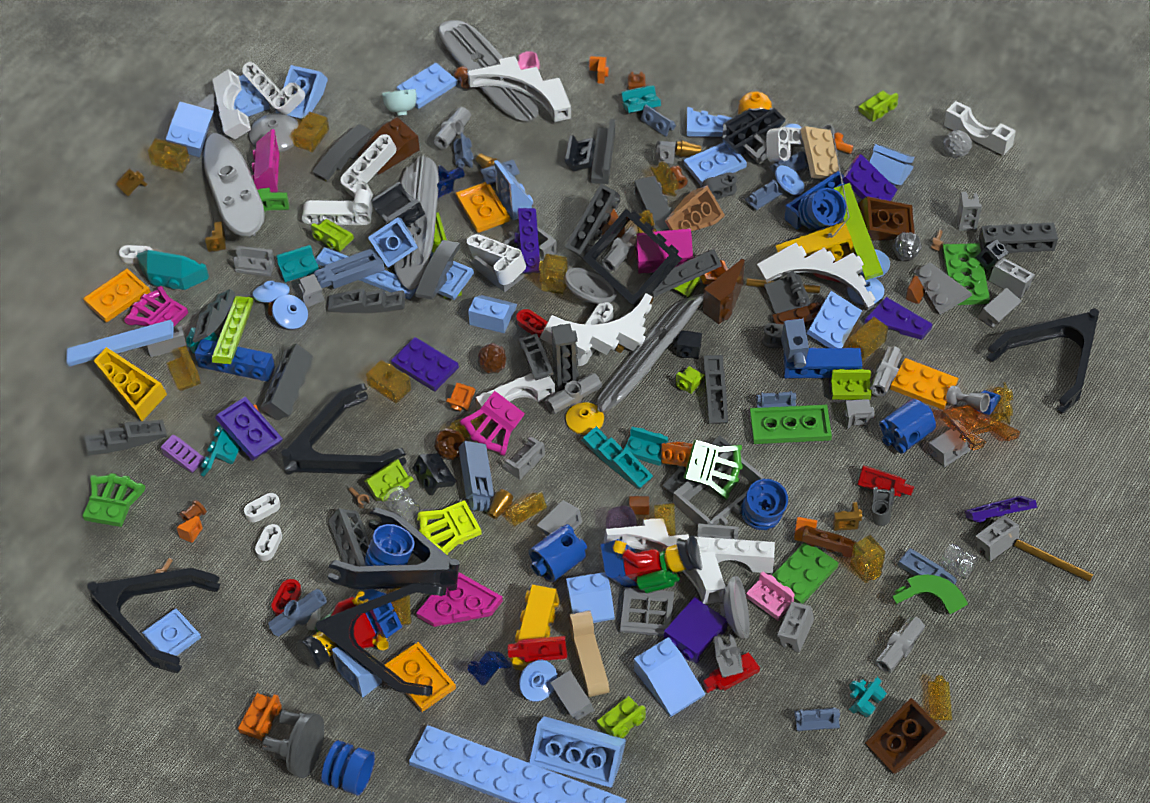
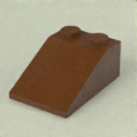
(403, 138)
(886, 218)
(723, 293)
(905, 736)

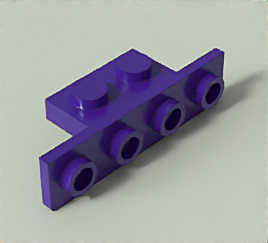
(528, 239)

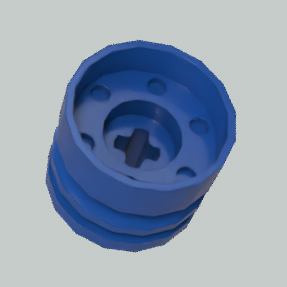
(830, 209)
(764, 494)
(389, 546)
(348, 767)

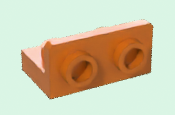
(676, 453)
(260, 716)

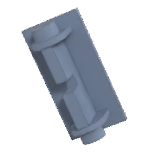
(657, 121)
(463, 152)
(795, 162)
(489, 173)
(764, 195)
(776, 400)
(817, 719)

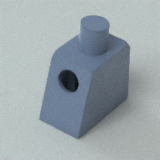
(795, 342)

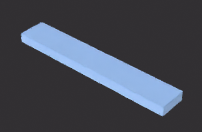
(384, 279)
(120, 342)

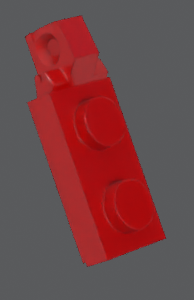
(873, 478)
(539, 649)
(716, 680)

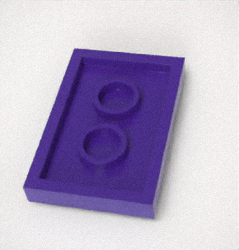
(868, 181)
(424, 364)
(248, 428)

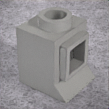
(665, 151)
(759, 153)
(311, 290)
(858, 412)

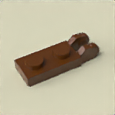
(798, 313)
(828, 540)

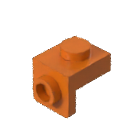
(599, 64)
(709, 277)
(461, 397)

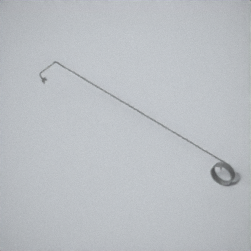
(833, 132)

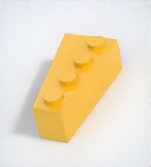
(839, 245)
(133, 385)
(536, 618)

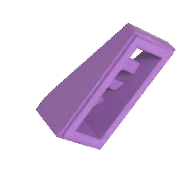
(173, 445)

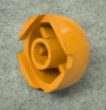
(754, 100)

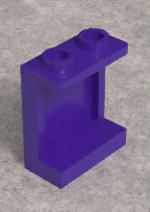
(695, 629)

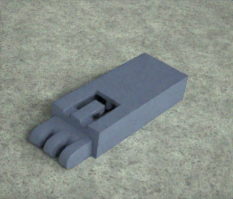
(350, 269)
(476, 464)

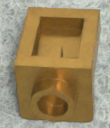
(131, 181)
(217, 241)
(847, 520)

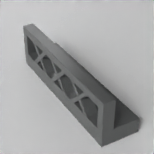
(603, 154)
(689, 270)
(347, 541)

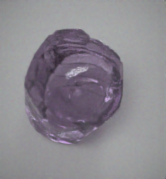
(620, 517)

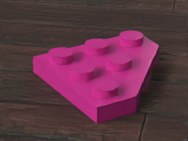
(465, 603)

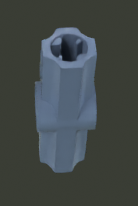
(297, 612)

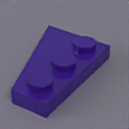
(900, 319)
(1000, 508)

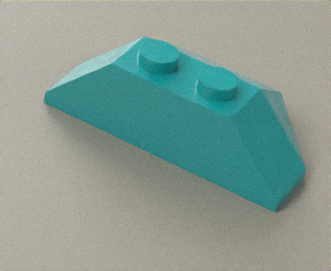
(171, 270)

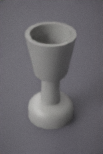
(975, 400)

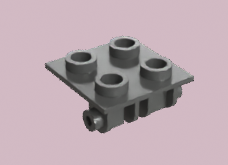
(787, 293)

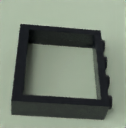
(655, 279)

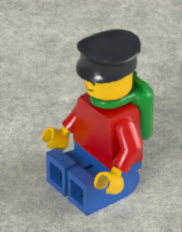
(650, 568)
(318, 648)

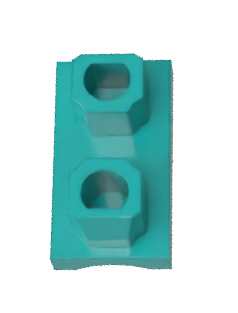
(872, 690)

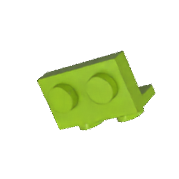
(332, 235)
(851, 384)
(388, 478)

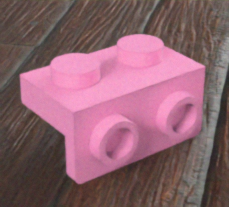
(771, 596)

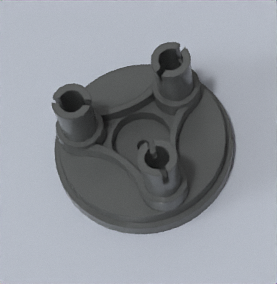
(304, 744)

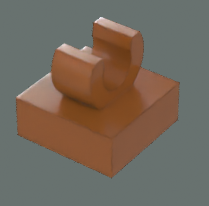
(636, 80)

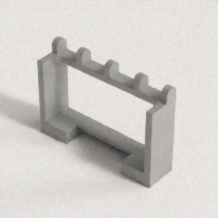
(547, 246)
(687, 491)

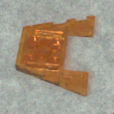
(972, 422)

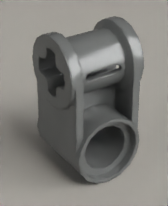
(720, 187)
(775, 335)
(882, 502)

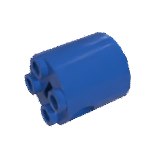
(907, 425)
(557, 553)

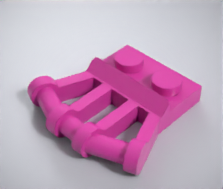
(167, 311)
(501, 413)

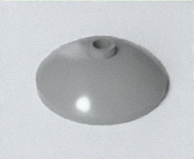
(283, 125)
(589, 286)
(736, 608)

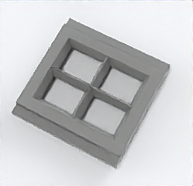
(646, 628)

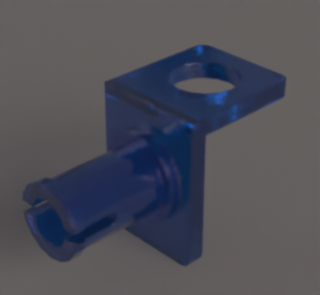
(447, 179)
(487, 666)

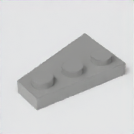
(941, 288)

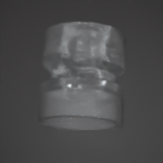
(401, 502)
(957, 560)

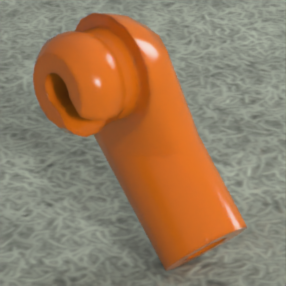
(840, 145)

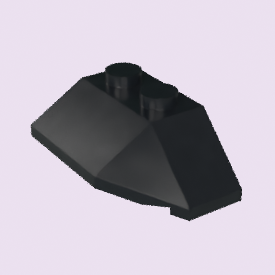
(743, 128)

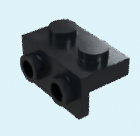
(580, 153)
(433, 472)

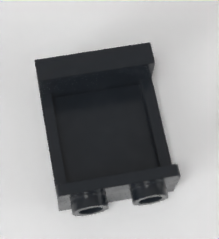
(397, 203)

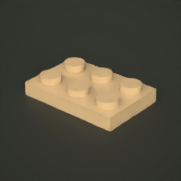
(820, 152)

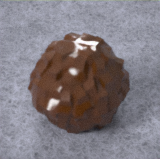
(492, 358)
(448, 443)

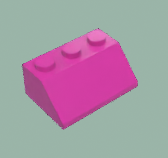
(266, 162)
(651, 255)

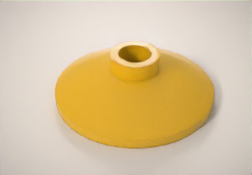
(584, 417)

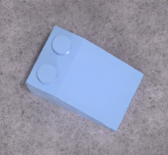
(312, 83)
(190, 127)
(510, 191)
(668, 677)

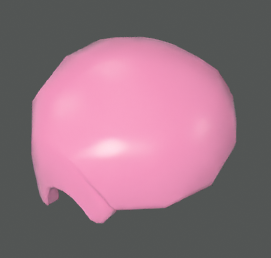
(528, 60)

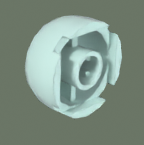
(400, 101)

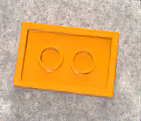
(482, 207)
(116, 295)
(923, 383)
(419, 667)

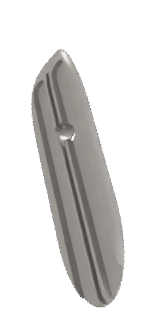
(468, 44)
(421, 184)
(233, 192)
(644, 357)

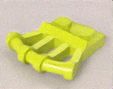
(458, 519)

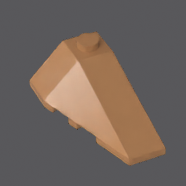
(695, 211)

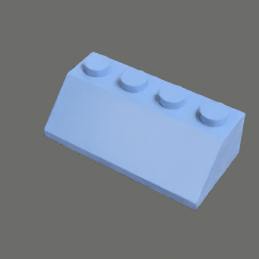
(577, 751)

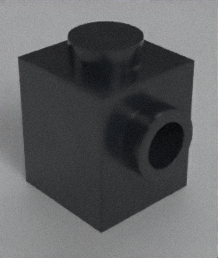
(992, 254)
(688, 344)

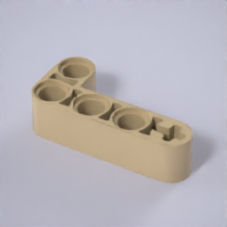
(588, 653)

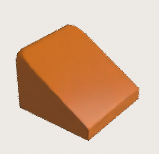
(801, 523)
(190, 529)

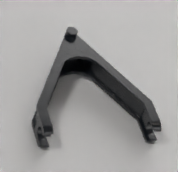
(1077, 328)
(303, 458)
(436, 569)
(112, 595)
(341, 631)

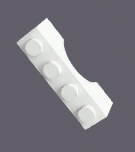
(226, 89)
(997, 138)
(521, 387)
(755, 554)

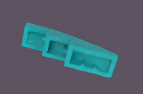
(616, 458)

